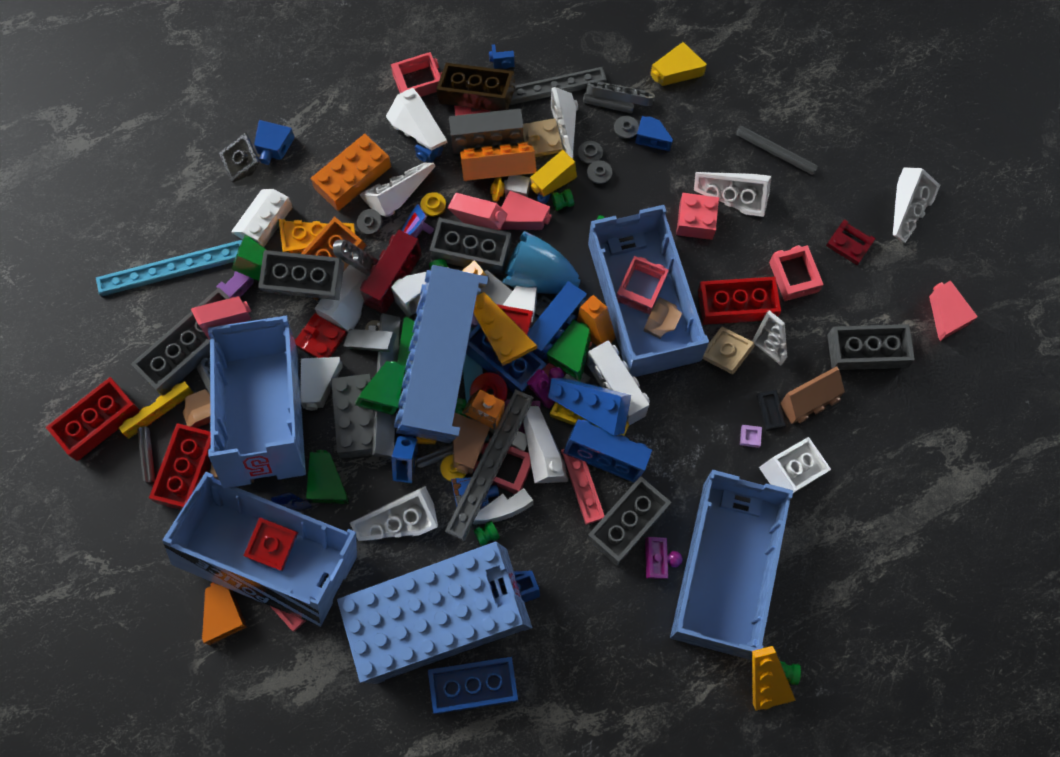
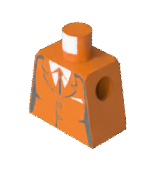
(485, 408)

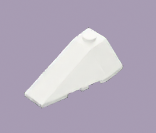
(772, 338)

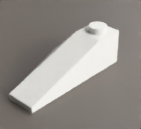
(564, 111)
(415, 120)
(741, 191)
(914, 193)
(391, 196)
(346, 311)
(544, 454)
(403, 517)

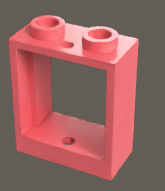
(415, 64)
(791, 292)
(634, 300)
(522, 474)

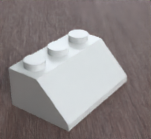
(263, 216)

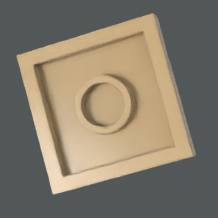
(543, 137)
(727, 350)

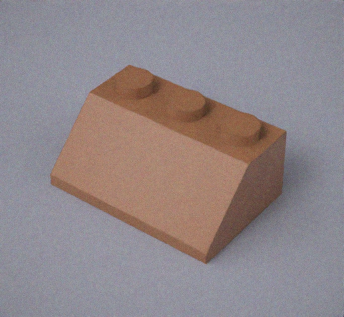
(813, 396)

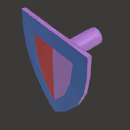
(415, 223)

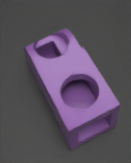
(236, 285)

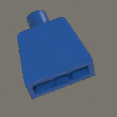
(272, 141)

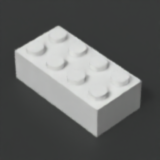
(614, 375)

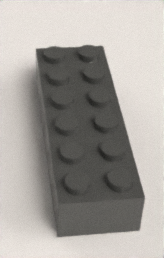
(176, 351)

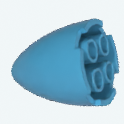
(539, 266)

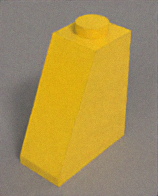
(678, 66)
(554, 174)

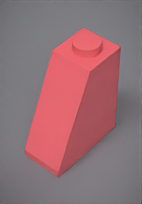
(477, 211)
(524, 213)
(950, 310)
(221, 313)

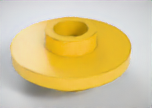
(497, 189)
(433, 204)
(448, 470)

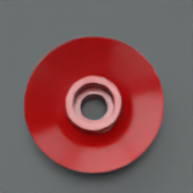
(490, 381)

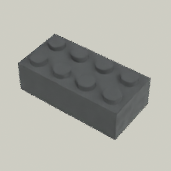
(486, 129)
(464, 243)
(301, 275)
(870, 347)
(352, 423)
(628, 520)

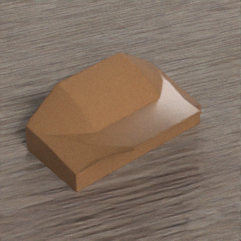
(662, 318)
(197, 409)

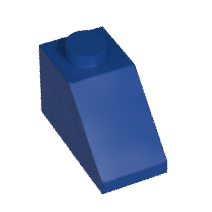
(653, 134)

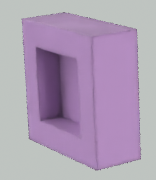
(750, 436)

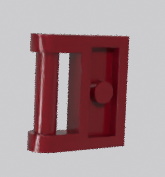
(847, 246)

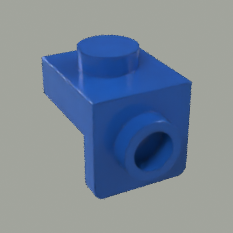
(501, 59)
(427, 154)

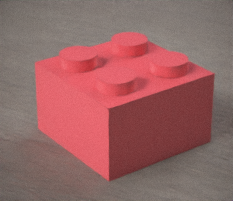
(697, 216)

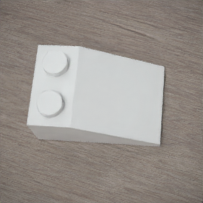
(407, 292)
(795, 466)

